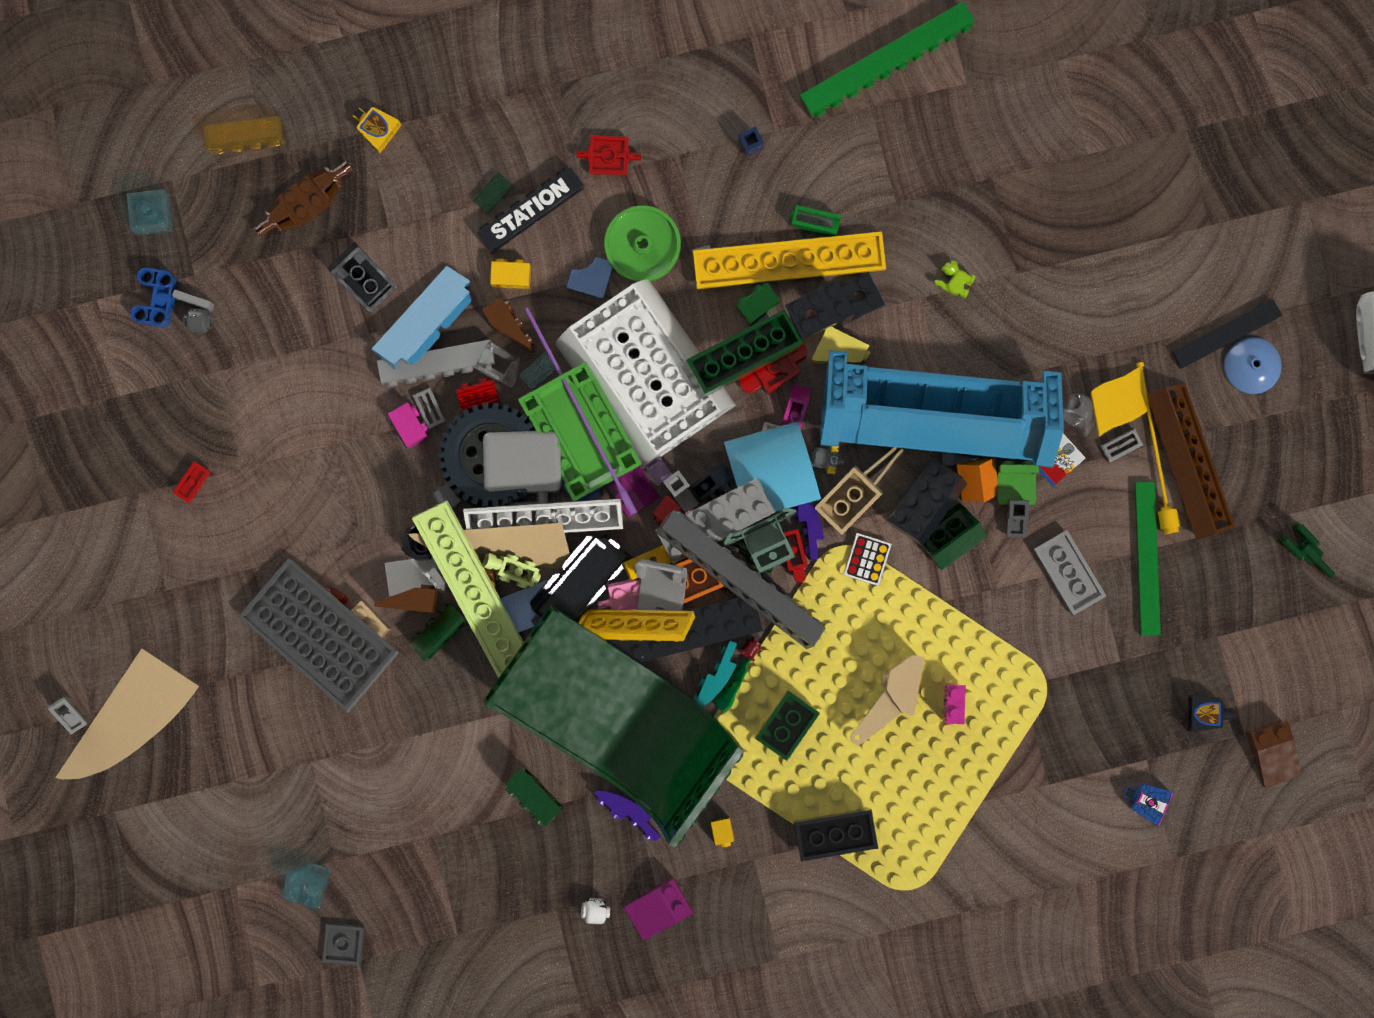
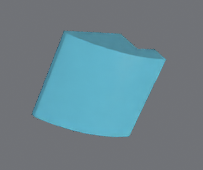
(778, 461)

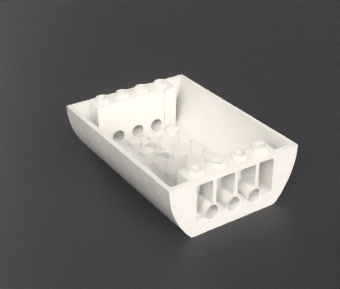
(627, 381)

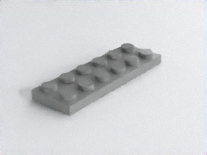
(727, 514)

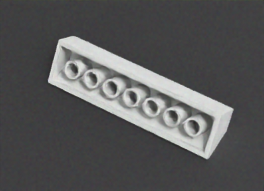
(574, 516)

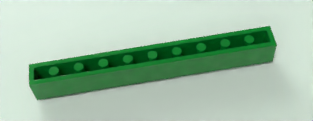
(886, 60)

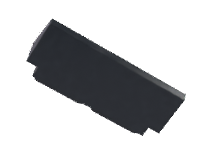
(583, 578)

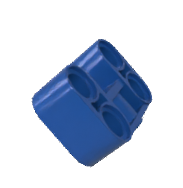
(162, 299)

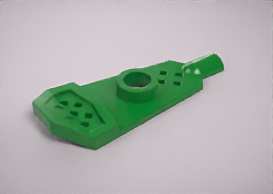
(726, 696)

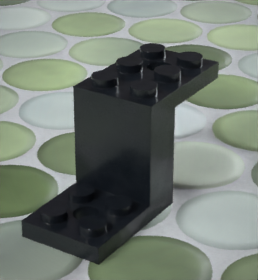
(834, 305)

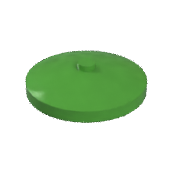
(642, 243)

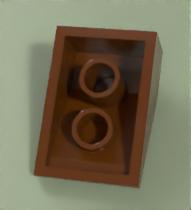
(416, 599)
(1274, 753)

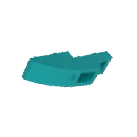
(711, 684)

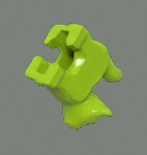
(959, 278)

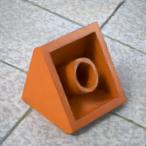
(980, 479)

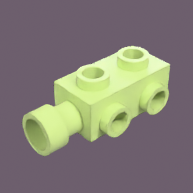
(514, 570)

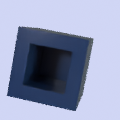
(750, 141)

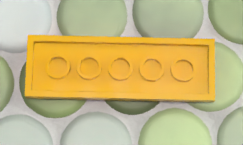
(638, 624)

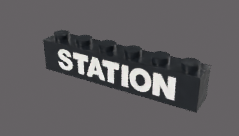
(530, 210)

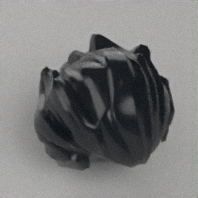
(413, 548)

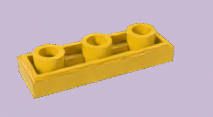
(658, 554)

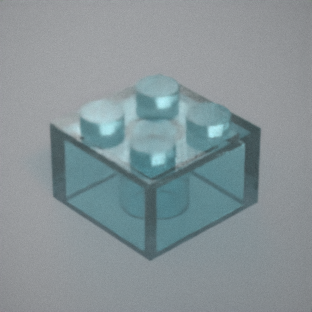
(150, 212)

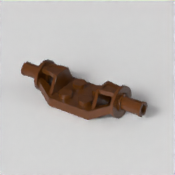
(304, 200)

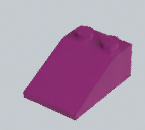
(658, 909)

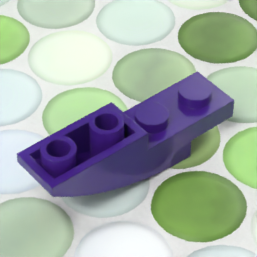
(813, 528)
(623, 806)

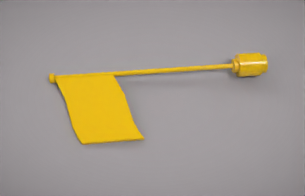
(1121, 403)

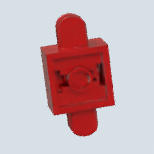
(776, 373)

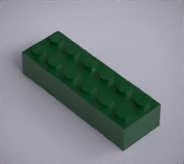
(742, 354)

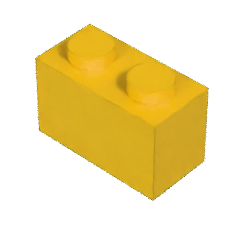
(510, 274)

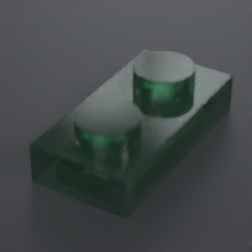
(492, 193)

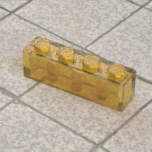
(244, 134)

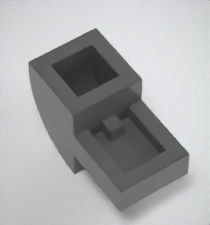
(1017, 516)

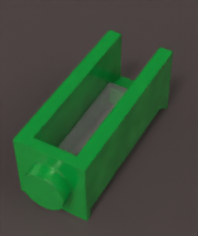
(815, 220)

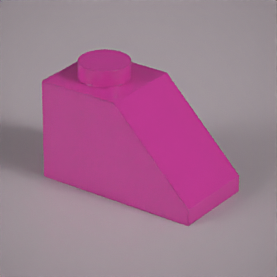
(796, 405)

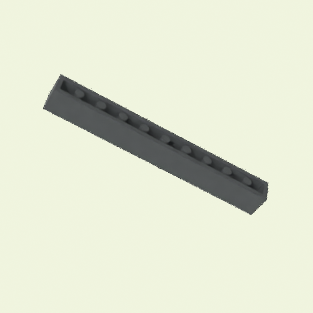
(740, 579)

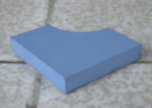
(592, 279)

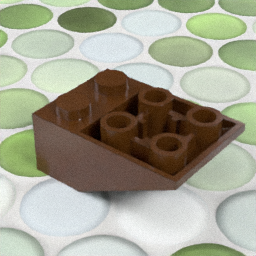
(502, 321)

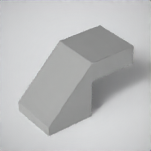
(679, 489)

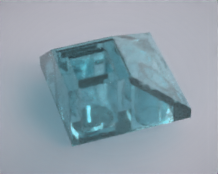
(307, 885)

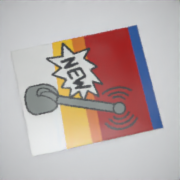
(1066, 460)

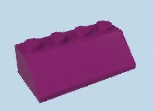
(638, 488)

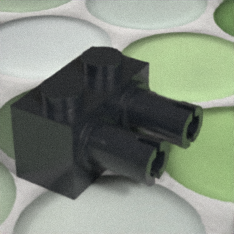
(711, 483)

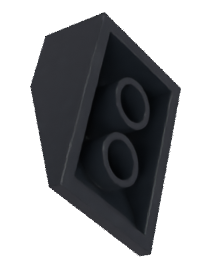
(362, 277)

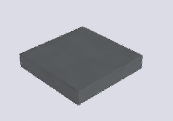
(343, 944)

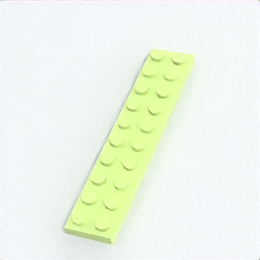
(469, 584)

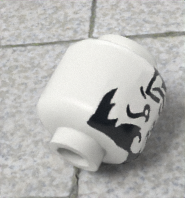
(595, 911)

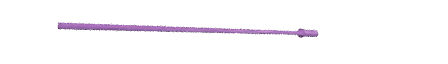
(622, 492)

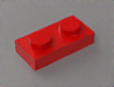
(191, 482)

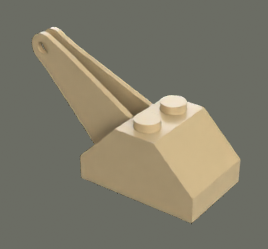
(853, 495)
(899, 696)

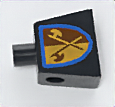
(1206, 713)

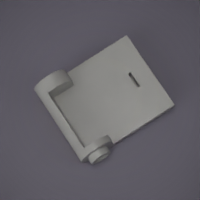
(661, 586)

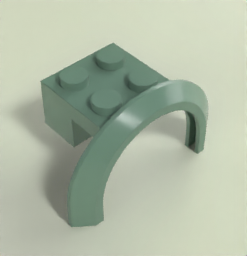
(766, 541)

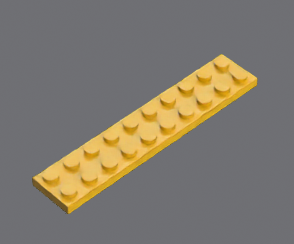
(789, 260)

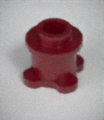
(750, 649)

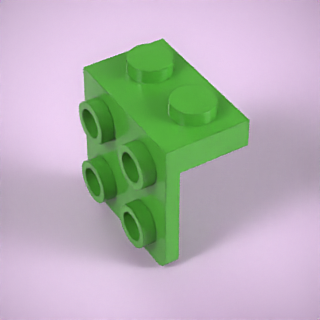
(1017, 482)

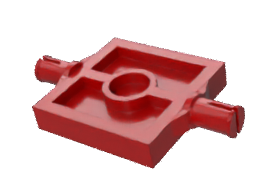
(608, 155)

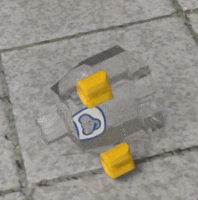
(826, 459)

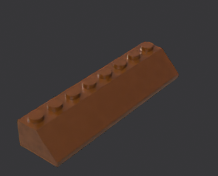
(1190, 461)

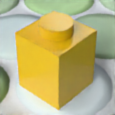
(722, 832)

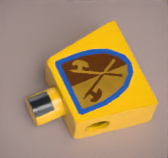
(376, 127)

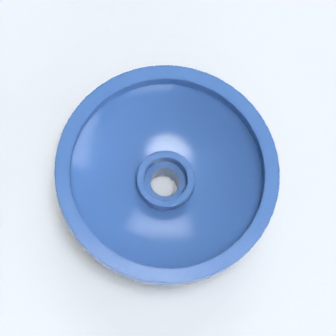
(1242, 372)

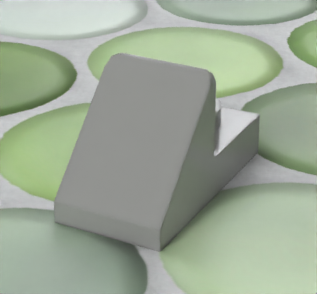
(67, 714)

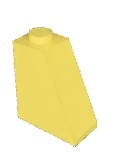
(838, 341)

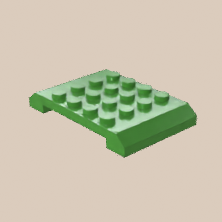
(581, 462)

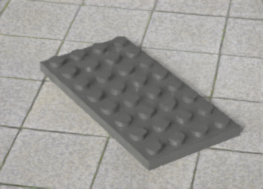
(318, 635)

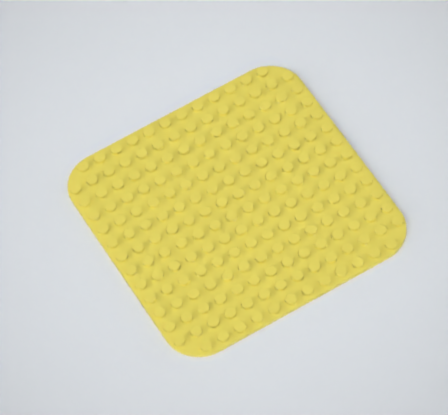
(916, 769)

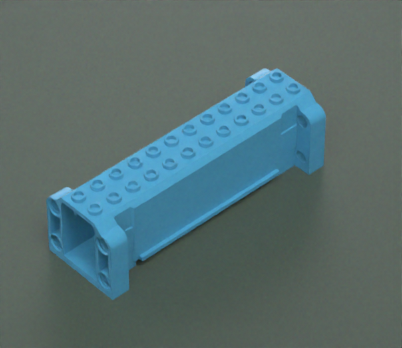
(942, 412)

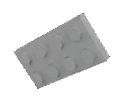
(1069, 572)

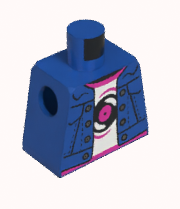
(1149, 802)

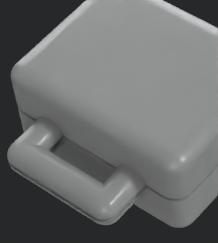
(522, 461)

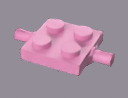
(622, 595)

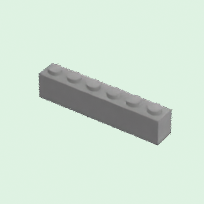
(434, 363)

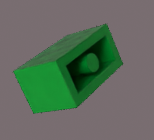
(758, 303)

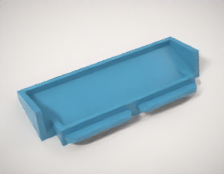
(419, 324)

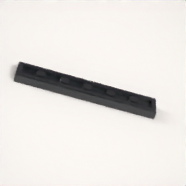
(1227, 334)

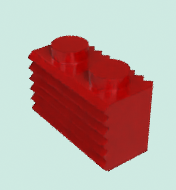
(477, 394)

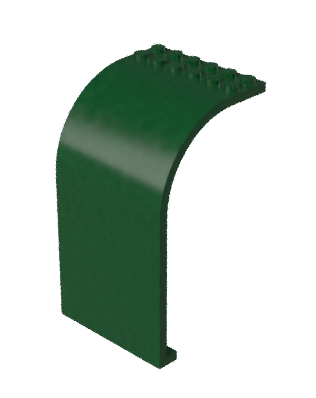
(617, 721)

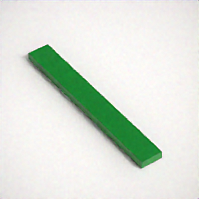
(1147, 558)

